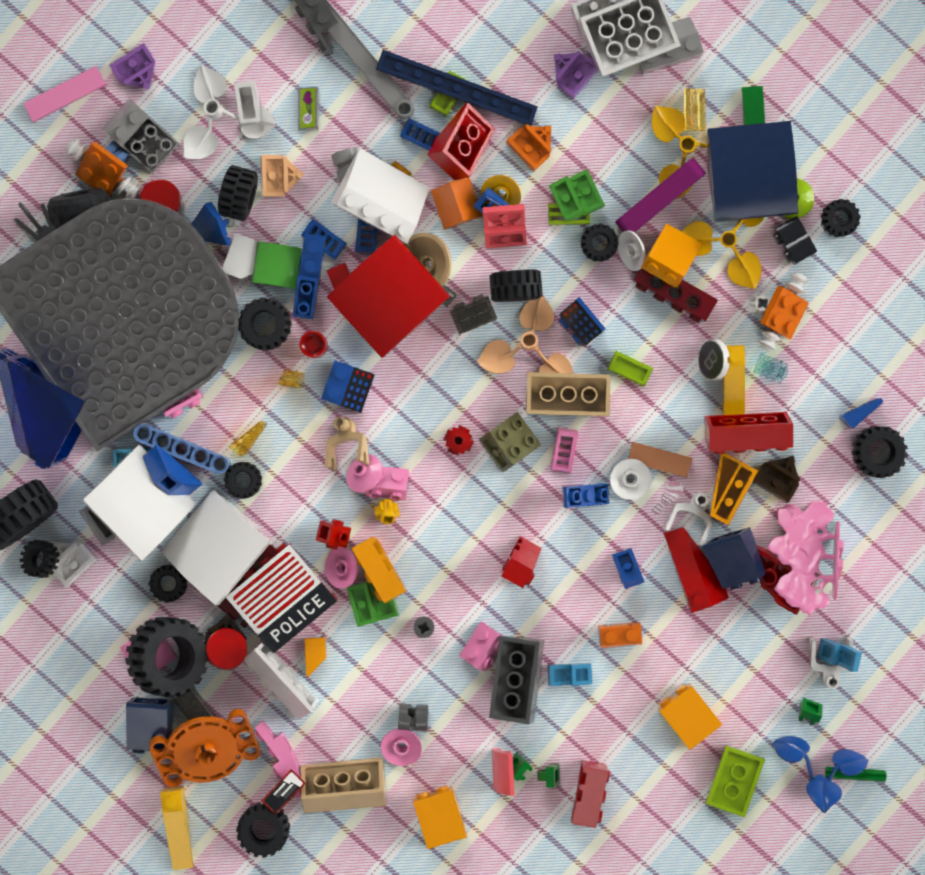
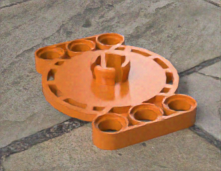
(221, 748)

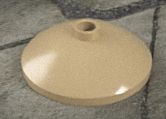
(429, 248)

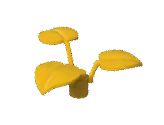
(666, 125)
(744, 269)

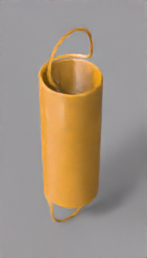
(395, 164)

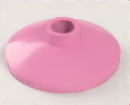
(364, 477)
(335, 567)
(399, 754)

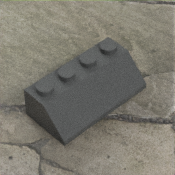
(516, 679)

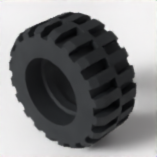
(24, 511)
(143, 651)

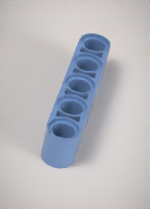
(192, 448)

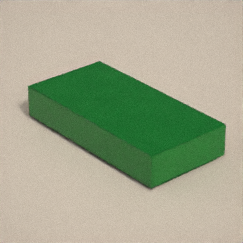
(753, 105)

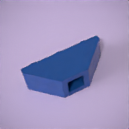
(169, 473)
(585, 495)

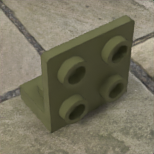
(510, 442)

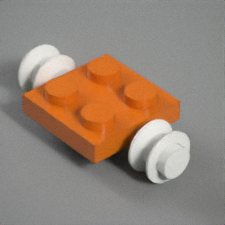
(101, 169)
(783, 312)

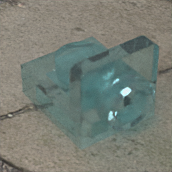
(771, 368)

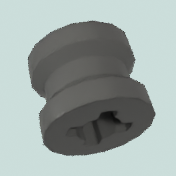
(424, 623)

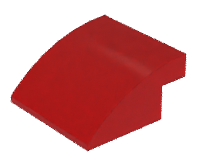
(388, 296)

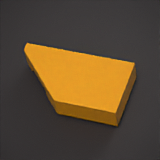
(314, 653)

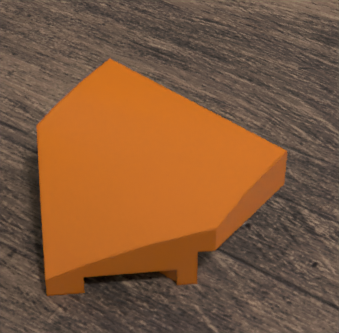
(531, 145)

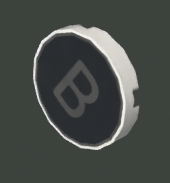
(713, 360)

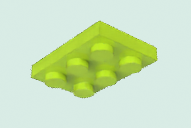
(735, 781)

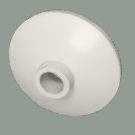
(631, 250)
(641, 481)

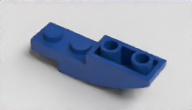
(309, 276)

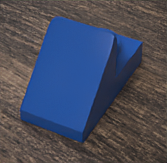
(628, 568)

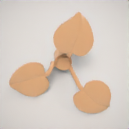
(536, 315)

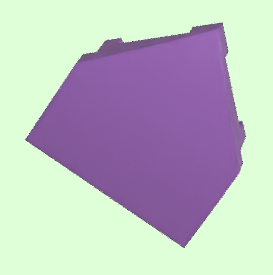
(135, 67)
(573, 71)

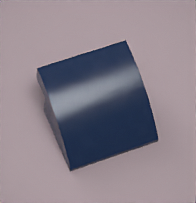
(752, 171)

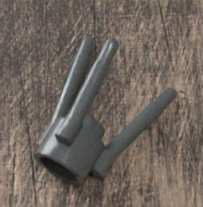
(42, 231)

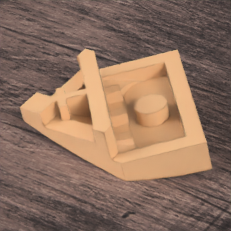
(277, 175)

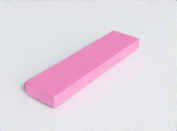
(64, 94)

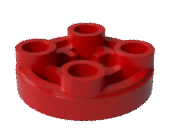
(162, 192)
(226, 649)

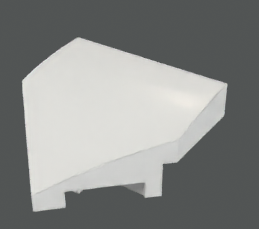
(240, 257)
(73, 562)

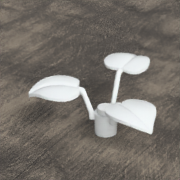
(201, 142)

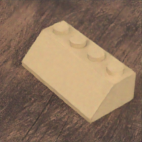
(568, 394)
(343, 785)

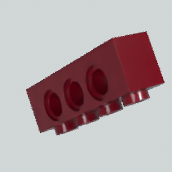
(705, 302)

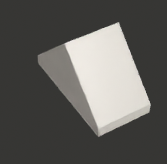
(247, 101)

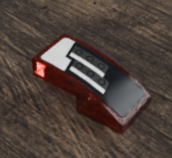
(283, 792)

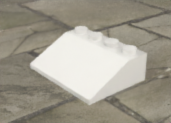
(381, 196)
(281, 681)

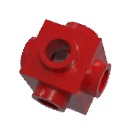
(464, 434)
(337, 535)

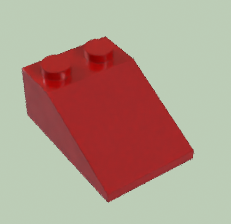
(461, 143)

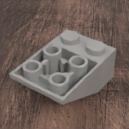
(140, 136)

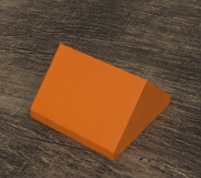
(455, 203)

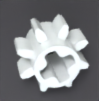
(764, 299)

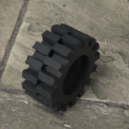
(853, 218)
(605, 231)
(231, 485)
(30, 557)
(159, 592)

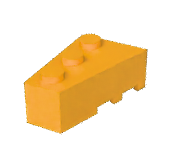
(730, 487)
(379, 570)

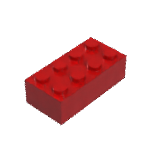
(748, 432)

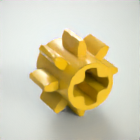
(386, 511)

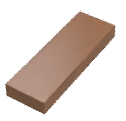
(661, 459)

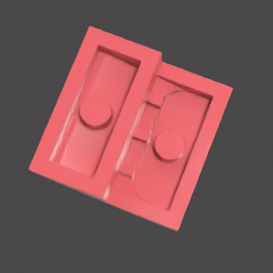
(504, 226)
(502, 771)

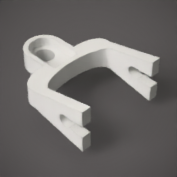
(696, 509)
(828, 671)

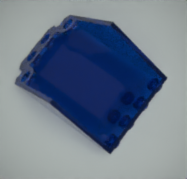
(38, 410)

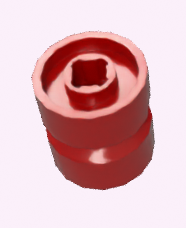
(313, 344)

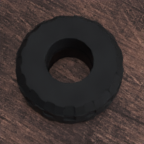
(71, 204)

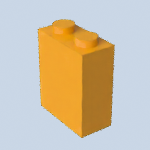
(671, 255)
(689, 715)
(439, 816)

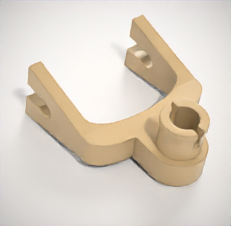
(345, 432)

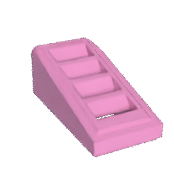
(557, 448)

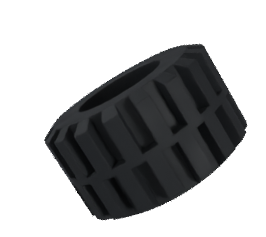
(237, 193)
(516, 285)
(246, 324)
(896, 446)
(257, 845)

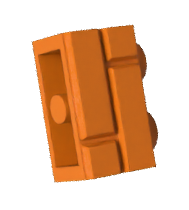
(620, 634)

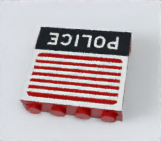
(280, 597)

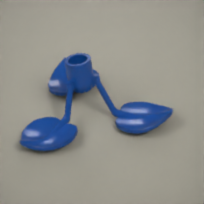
(821, 789)

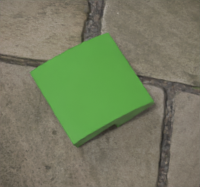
(577, 195)
(276, 265)
(366, 605)

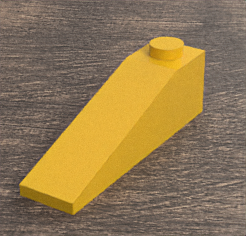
(734, 382)
(177, 827)

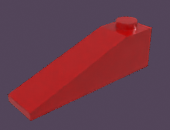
(694, 571)
(774, 571)

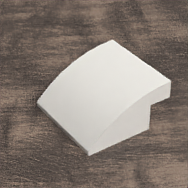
(624, 31)
(135, 506)
(216, 547)

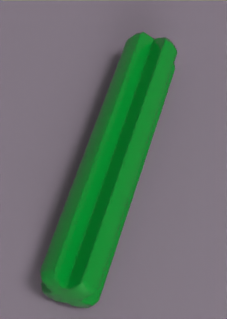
(865, 775)

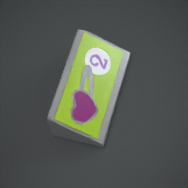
(308, 108)

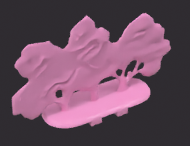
(803, 551)

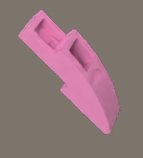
(280, 748)

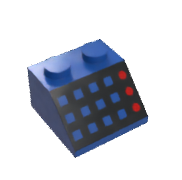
(581, 322)
(347, 386)

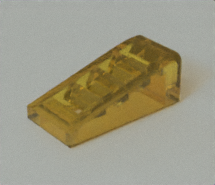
(292, 379)
(246, 441)

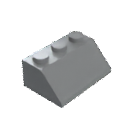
(689, 49)

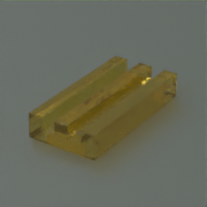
(691, 109)

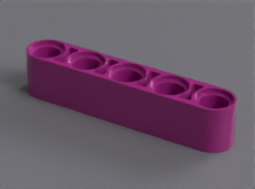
(661, 196)

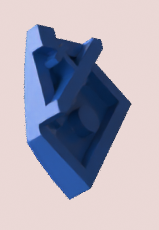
(211, 225)

